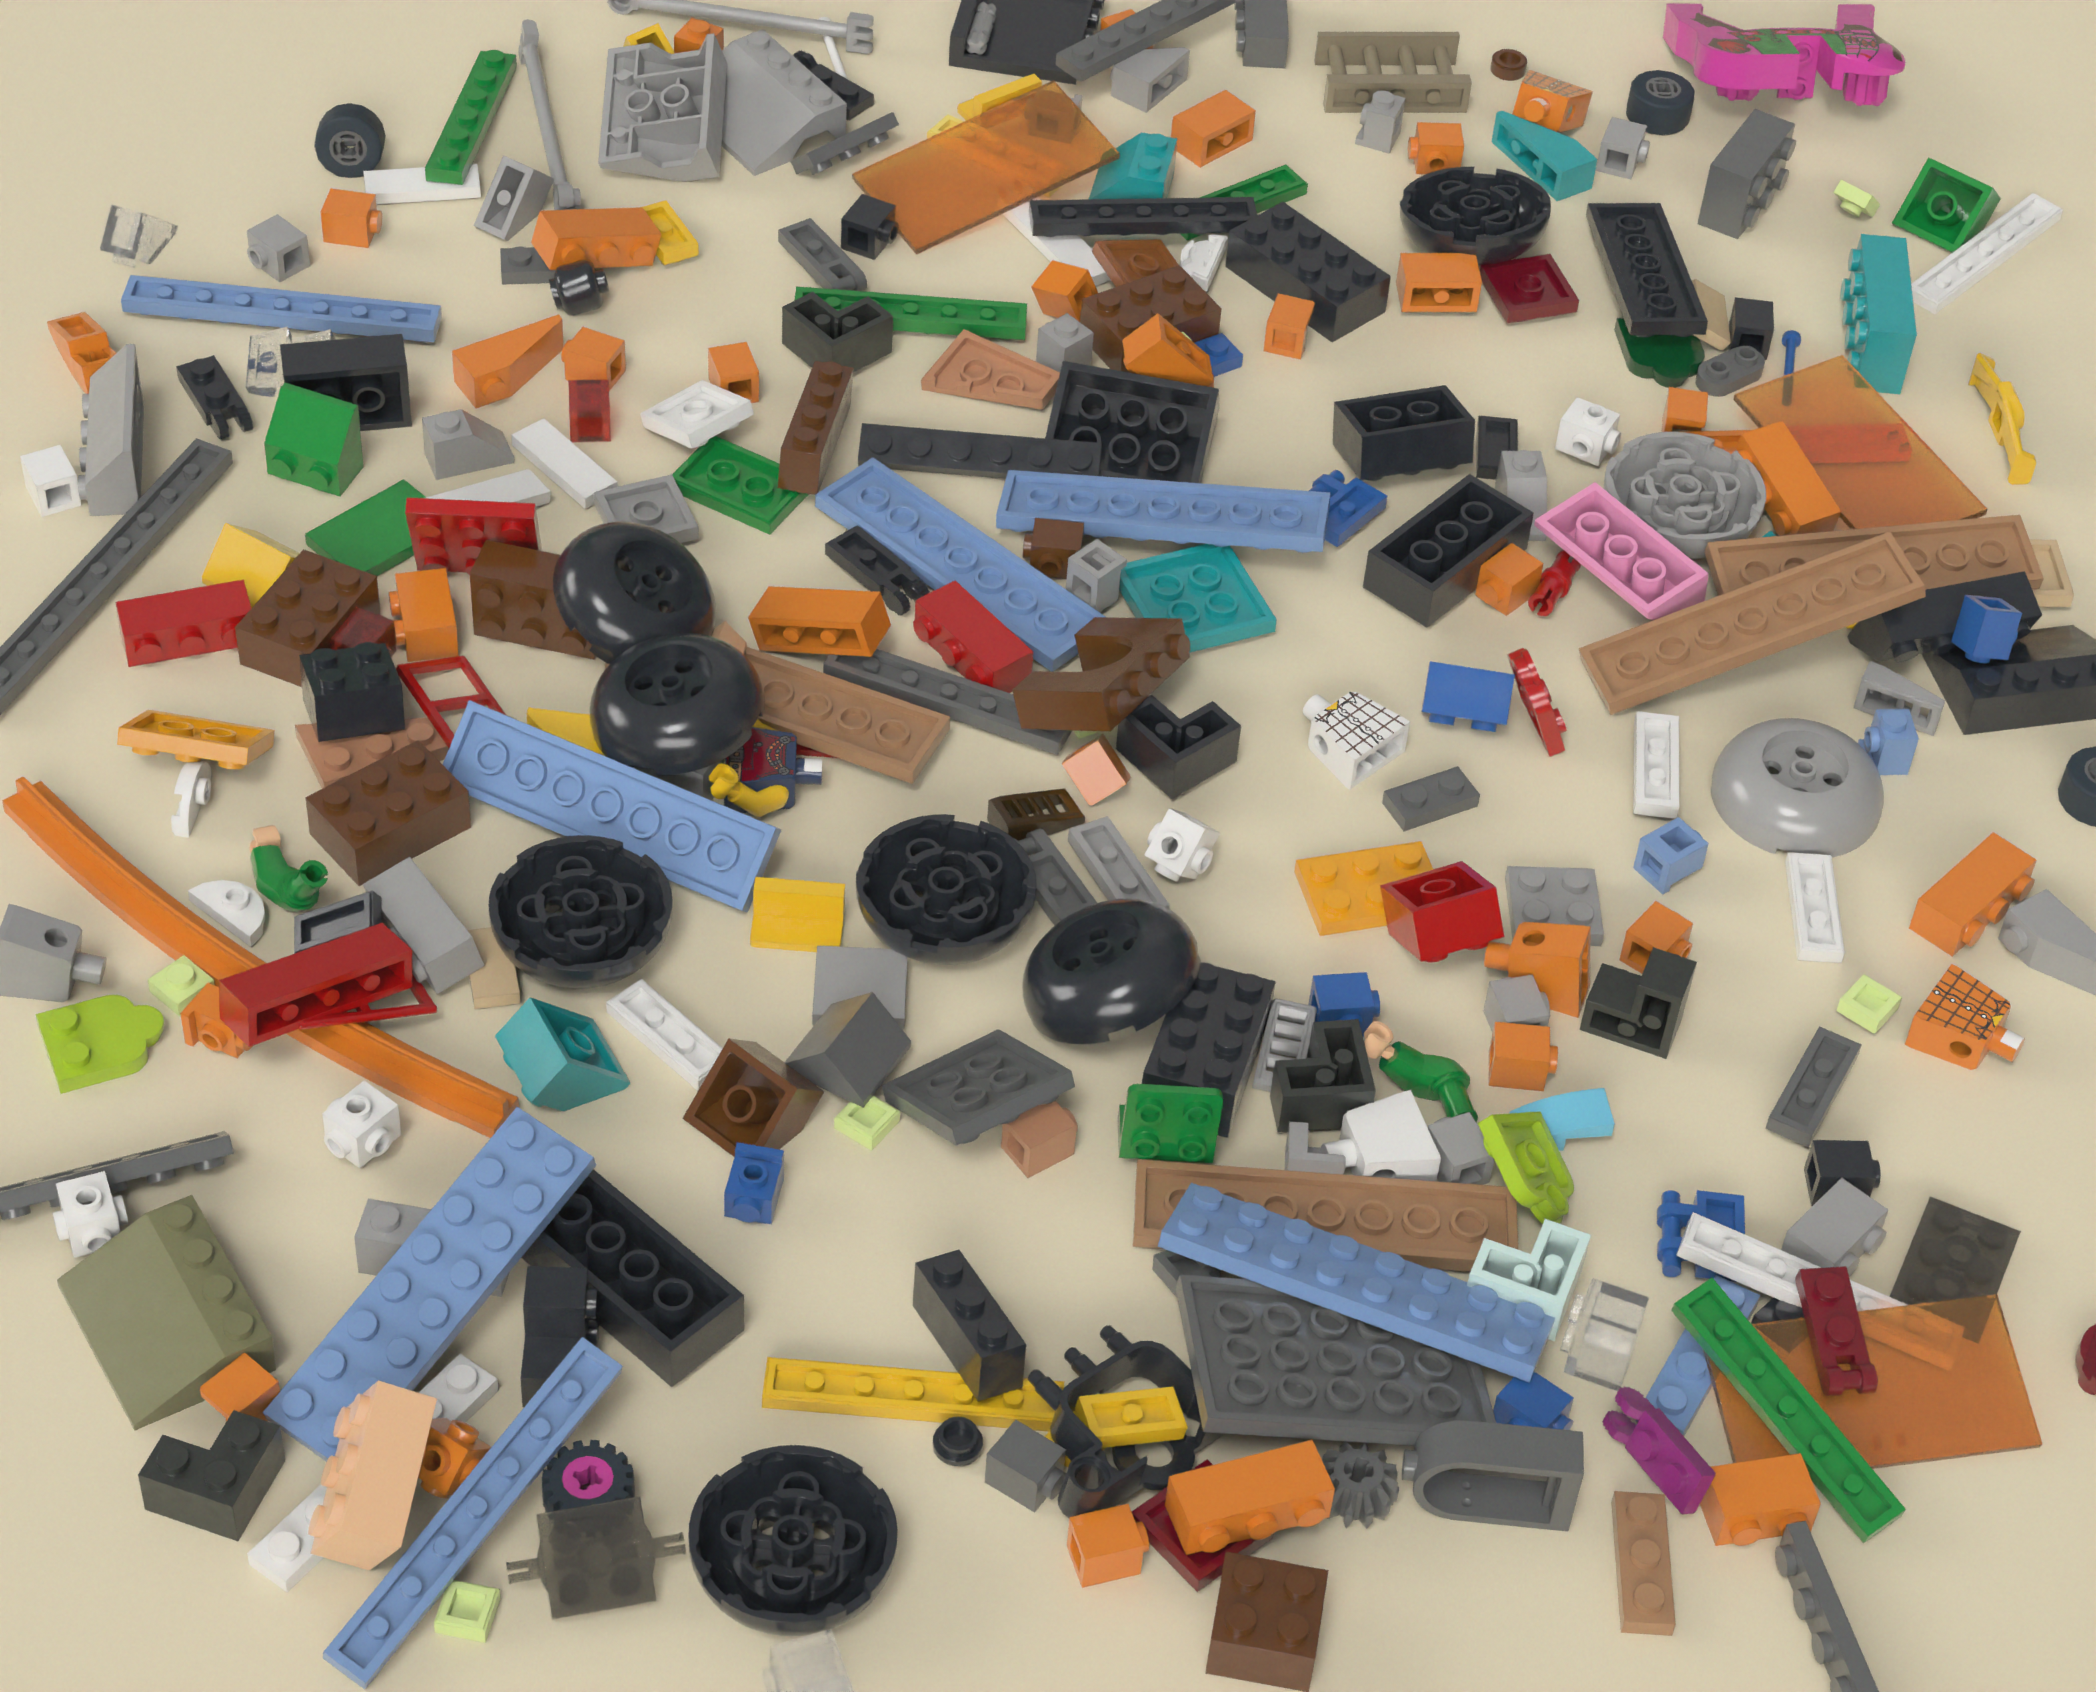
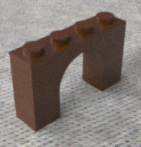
(1120, 669)

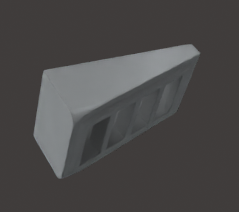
(1881, 683)
(1288, 1021)

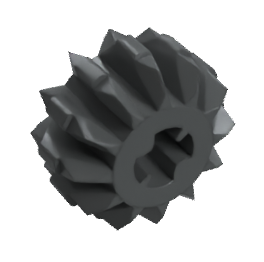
(1362, 1483)

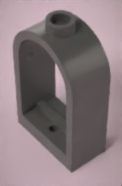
(1499, 1449)

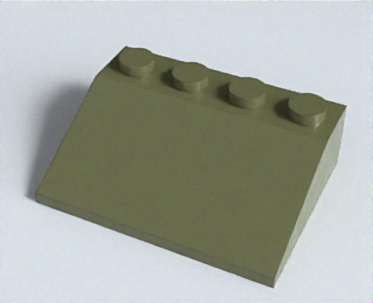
(164, 1311)

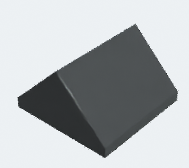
(851, 1049)

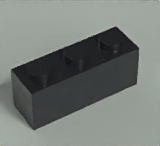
(969, 1325)

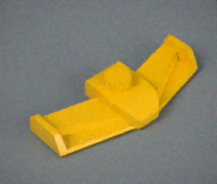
(2005, 417)

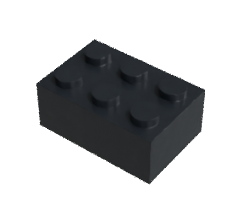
(357, 371)
(1403, 432)

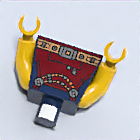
(764, 773)

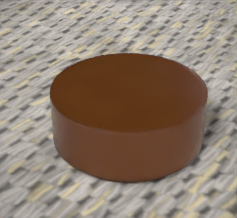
(1508, 64)

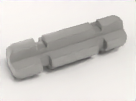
(981, 28)

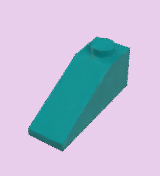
(1545, 155)

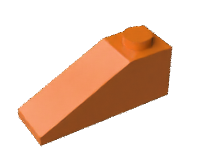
(506, 362)

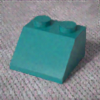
(1141, 171)
(559, 1056)

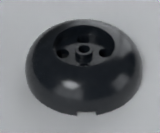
(1475, 213)
(616, 579)
(676, 703)
(972, 884)
(611, 915)
(1109, 970)
(794, 1493)

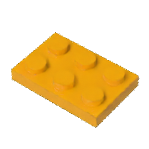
(195, 738)
(1345, 886)

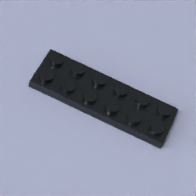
(1646, 269)

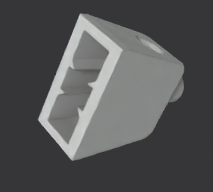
(43, 956)

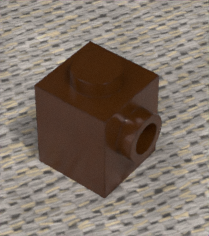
(1052, 545)

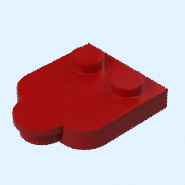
(1537, 701)

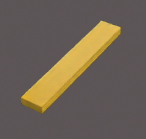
(896, 1394)

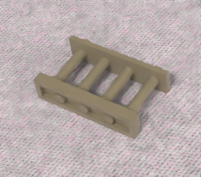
(1423, 92)

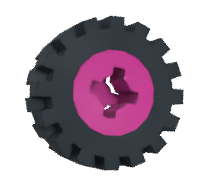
(606, 1472)

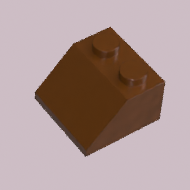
(752, 1099)

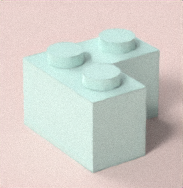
(1542, 1277)

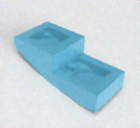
(1574, 1115)

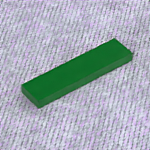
(1266, 188)

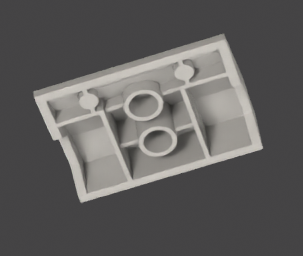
(773, 104)
(664, 111)

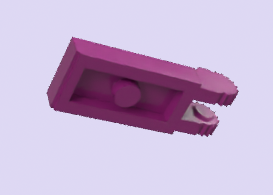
(1660, 1450)

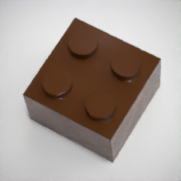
(1267, 1622)

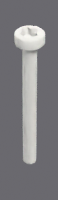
(831, 47)

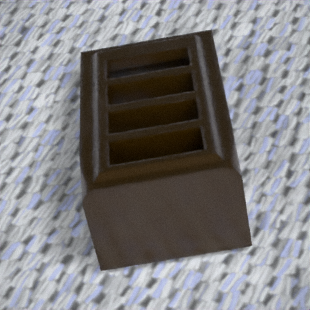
(1013, 811)

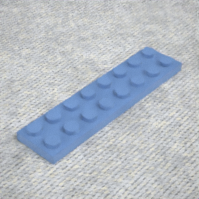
(1167, 510)
(948, 548)
(594, 795)
(435, 1277)
(1358, 1281)

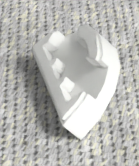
(1203, 258)
(195, 788)
(232, 906)

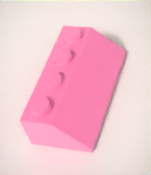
(1625, 553)

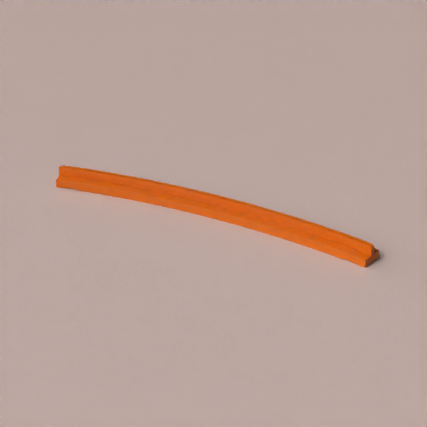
(182, 932)

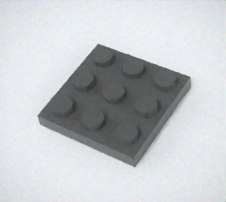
(978, 1087)

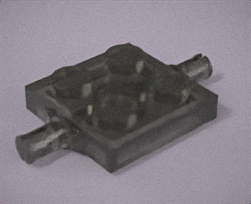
(595, 1558)

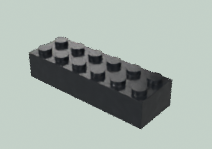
(649, 1284)

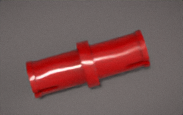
(1554, 583)

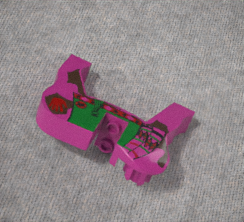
(1785, 58)

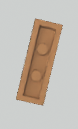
(1643, 1563)

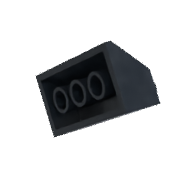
(1931, 621)

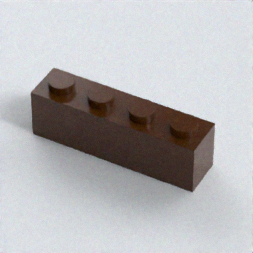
(815, 427)

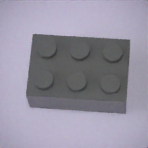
(1747, 174)

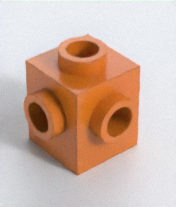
(450, 1456)

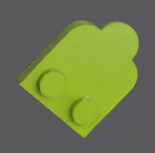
(98, 1040)
(1529, 1162)

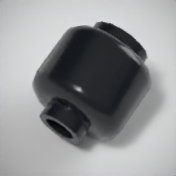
(578, 287)

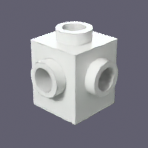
(1588, 431)
(1181, 845)
(361, 1124)
(88, 1213)

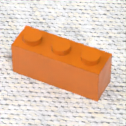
(601, 235)
(1794, 491)
(819, 621)
(1973, 894)
(1249, 1497)

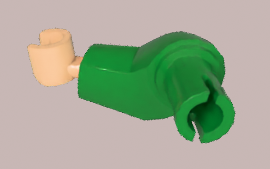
(284, 885)
(1424, 1074)

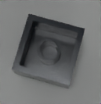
(352, 691)

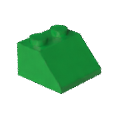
(1946, 206)
(314, 440)

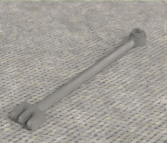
(854, 31)
(563, 192)

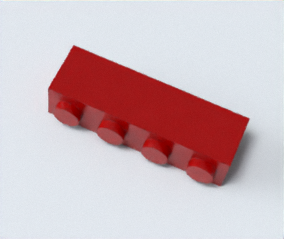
(315, 983)

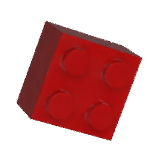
(1442, 912)

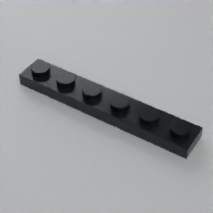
(1139, 216)
(974, 452)

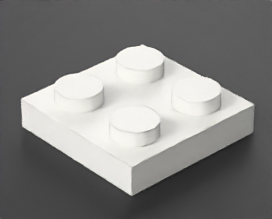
(697, 414)

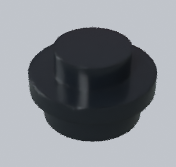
(957, 1441)

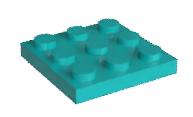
(1204, 589)

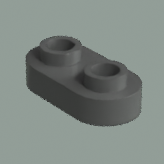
(1730, 371)

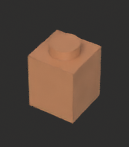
(1040, 1138)

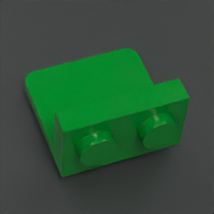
(1169, 1123)

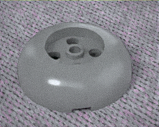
(1687, 489)
(1798, 788)

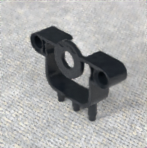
(1090, 1479)

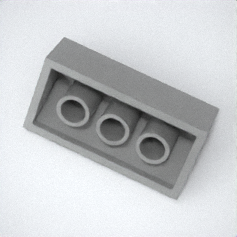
(112, 436)

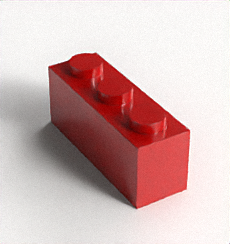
(182, 622)
(971, 638)

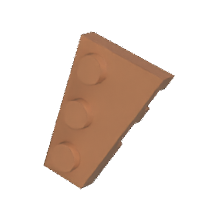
(990, 373)
(342, 757)

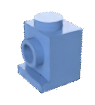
(1891, 741)
(1670, 854)

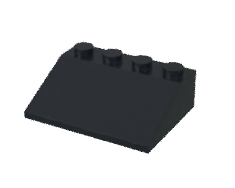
(1144, 422)
(2041, 683)

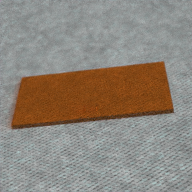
(987, 166)
(1861, 448)
(1941, 1390)

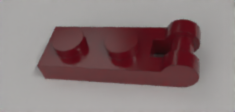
(1835, 1331)

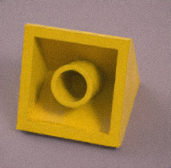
(247, 556)

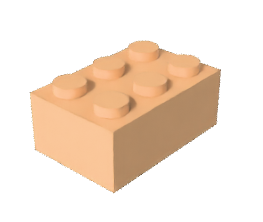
(372, 1475)

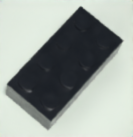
(1299, 259)
(1439, 551)
(1213, 1036)

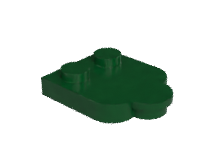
(1660, 357)

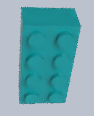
(1879, 311)

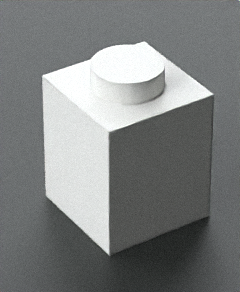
(50, 480)

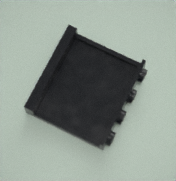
(1025, 36)

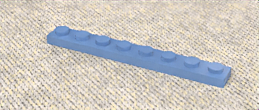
(280, 308)
(471, 1514)

